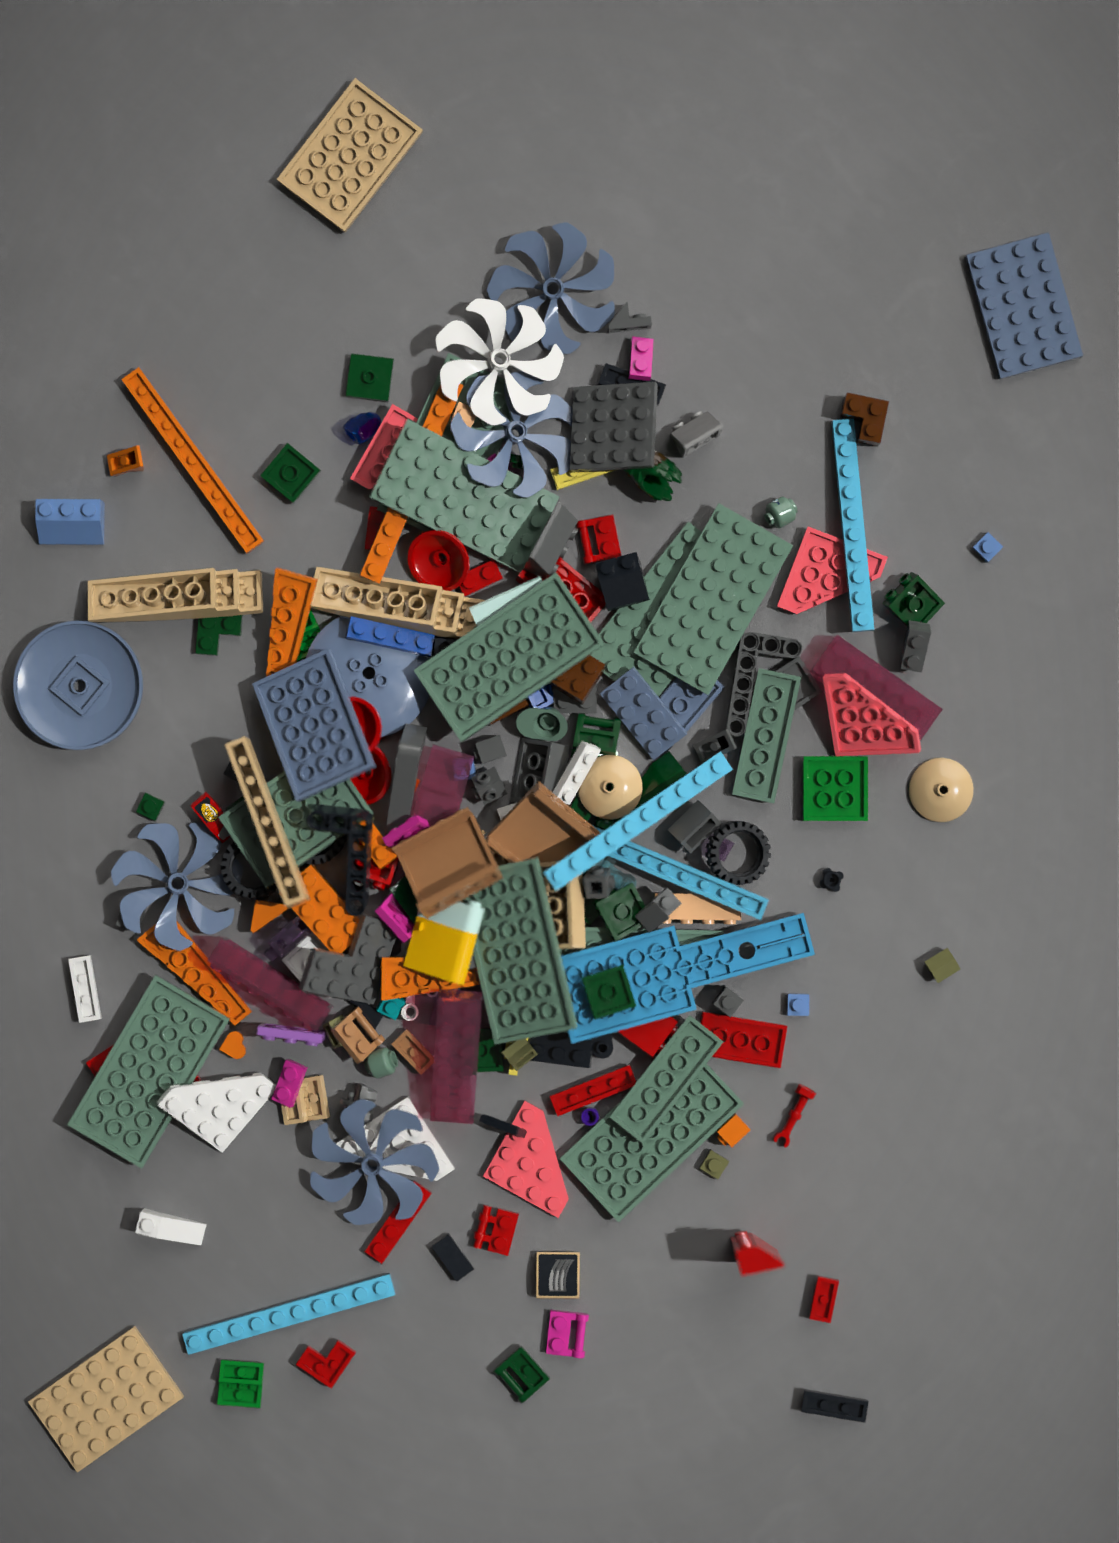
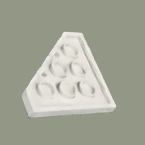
(219, 1107)
(400, 1141)

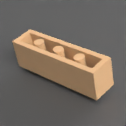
(701, 908)

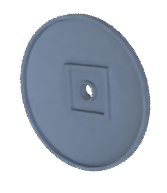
(47, 680)
(394, 688)

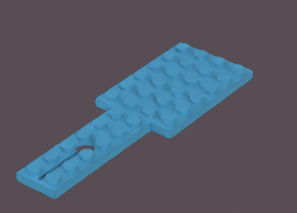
(665, 971)

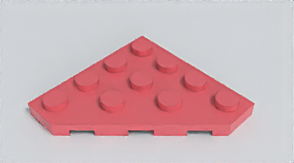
(380, 447)
(821, 572)
(863, 722)
(530, 1163)

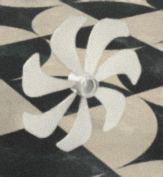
(456, 371)

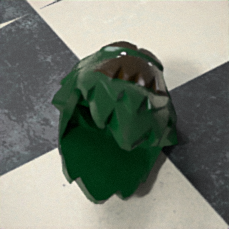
(655, 480)

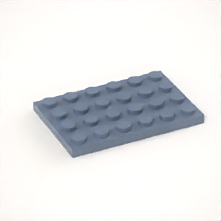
(1024, 305)
(313, 725)

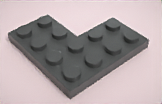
(354, 974)

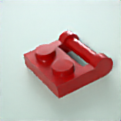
(605, 536)

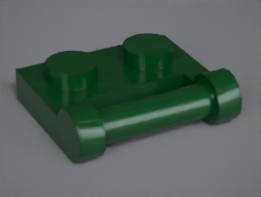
(605, 740)
(526, 1369)

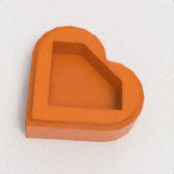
(234, 1045)

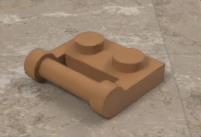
(353, 1039)

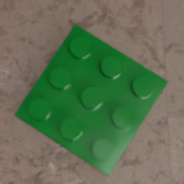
(835, 788)

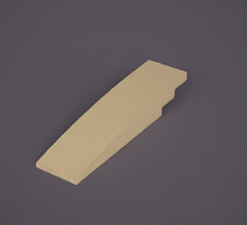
(175, 596)
(394, 603)

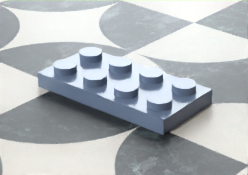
(643, 713)

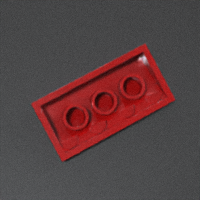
(584, 592)

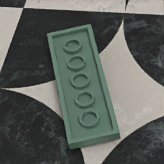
(766, 735)
(666, 1079)

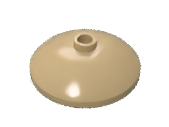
(626, 789)
(926, 795)

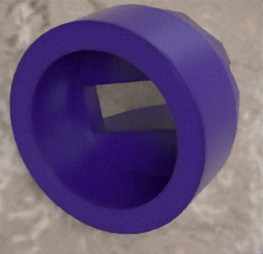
(586, 1117)

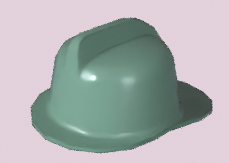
(542, 724)

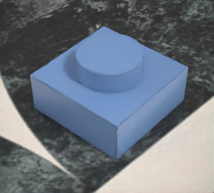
(987, 547)
(797, 1004)

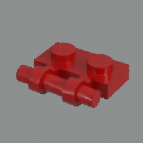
(502, 1231)

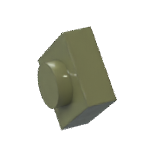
(714, 1164)

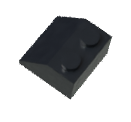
(622, 581)

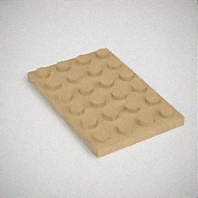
(350, 155)
(106, 1399)

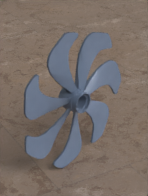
(574, 245)
(494, 472)
(137, 864)
(372, 1205)

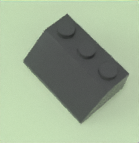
(552, 543)
(538, 762)

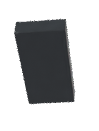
(502, 1125)
(452, 1257)

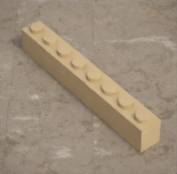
(267, 822)

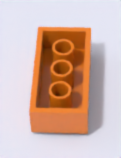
(326, 912)

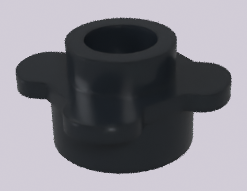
(825, 882)

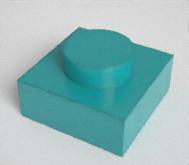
(391, 1007)

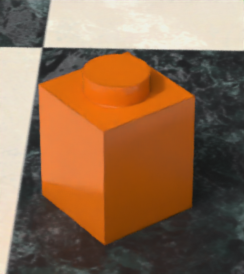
(732, 1131)

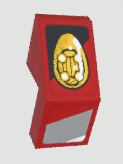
(208, 812)

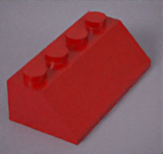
(754, 1254)

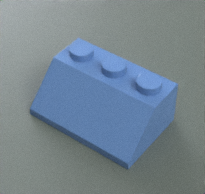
(70, 521)

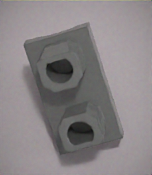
(361, 1092)

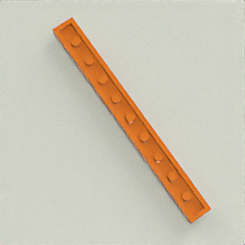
(192, 460)
(394, 521)

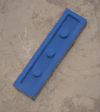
(390, 636)

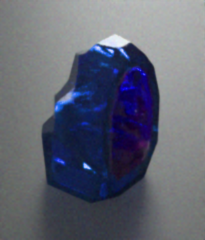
(362, 427)

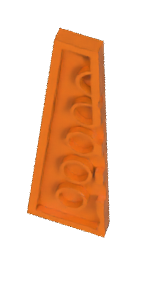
(289, 614)
(196, 972)
(404, 982)

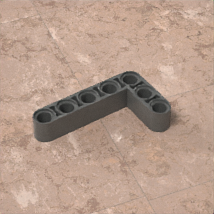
(748, 674)
(405, 775)

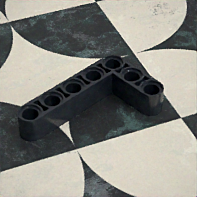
(355, 851)

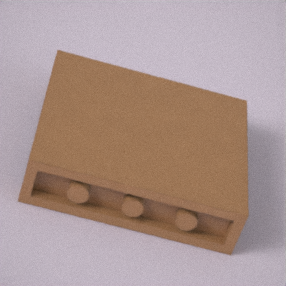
(540, 828)
(447, 862)

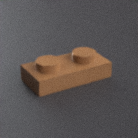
(413, 1051)

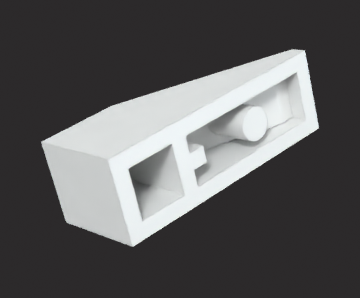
(170, 1227)

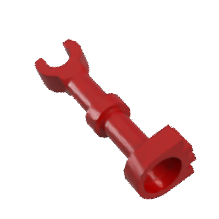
(795, 1114)

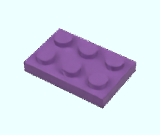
(291, 1034)

